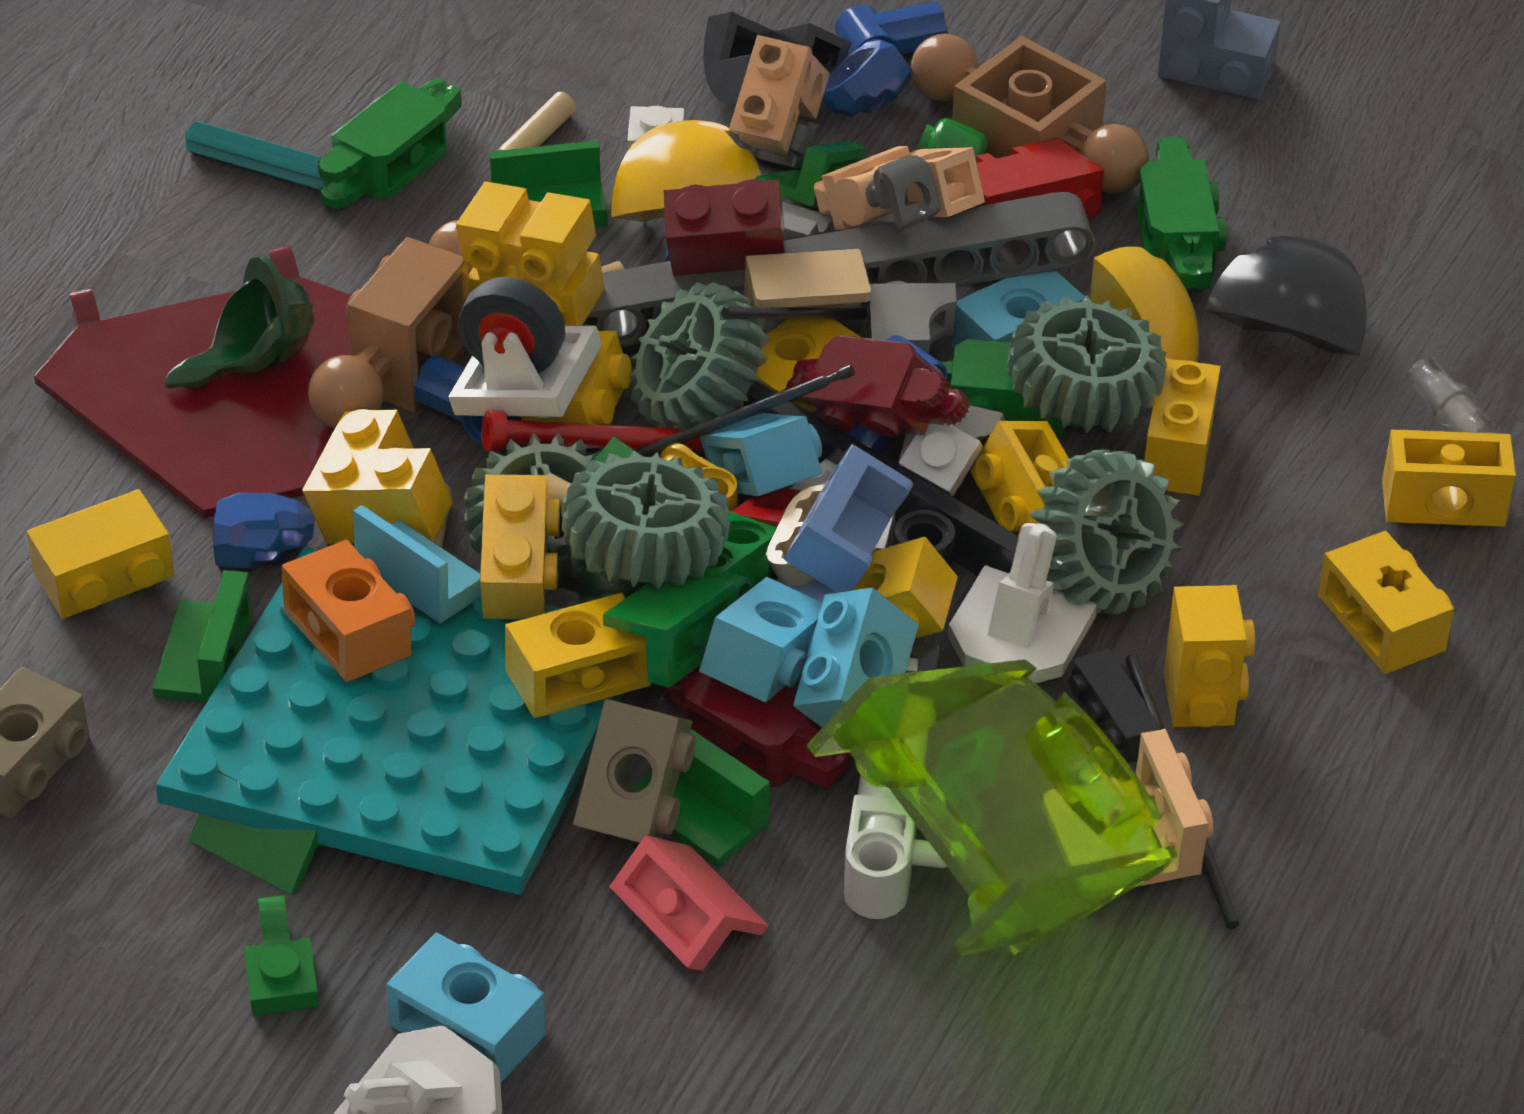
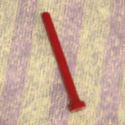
(498, 431)

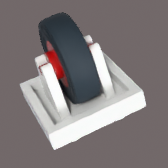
(519, 352)

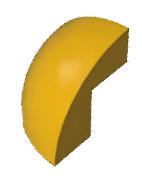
(674, 158)
(1153, 293)

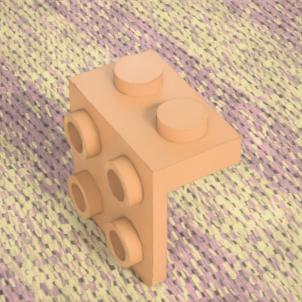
(1184, 819)

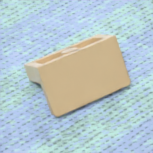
(807, 279)

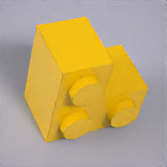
(375, 466)

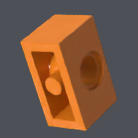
(347, 610)

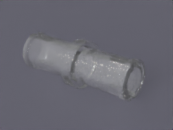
(1450, 402)

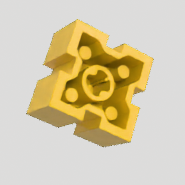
(534, 243)

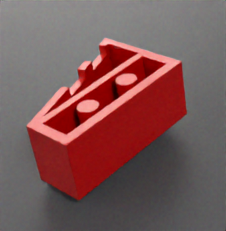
(1041, 170)

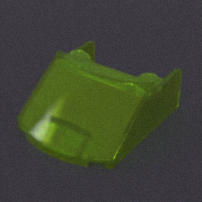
(1007, 791)

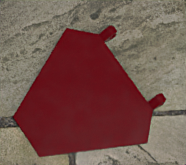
(204, 440)

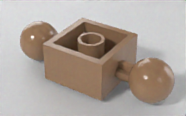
(1029, 98)
(395, 327)

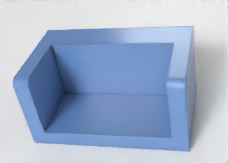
(848, 520)

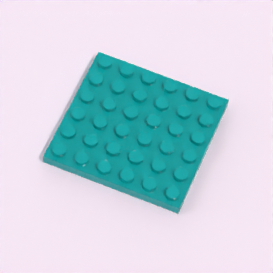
(402, 765)

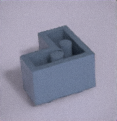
(1217, 47)

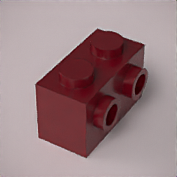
(722, 224)

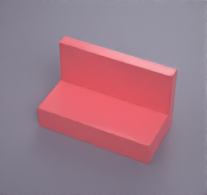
(683, 900)

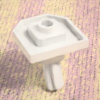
(1021, 613)
(427, 1075)

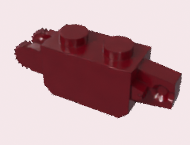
(890, 389)
(759, 734)

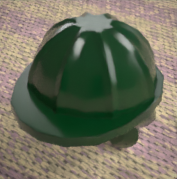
(258, 328)

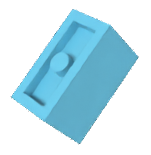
(416, 566)

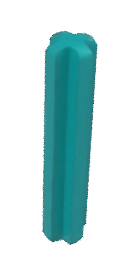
(254, 154)

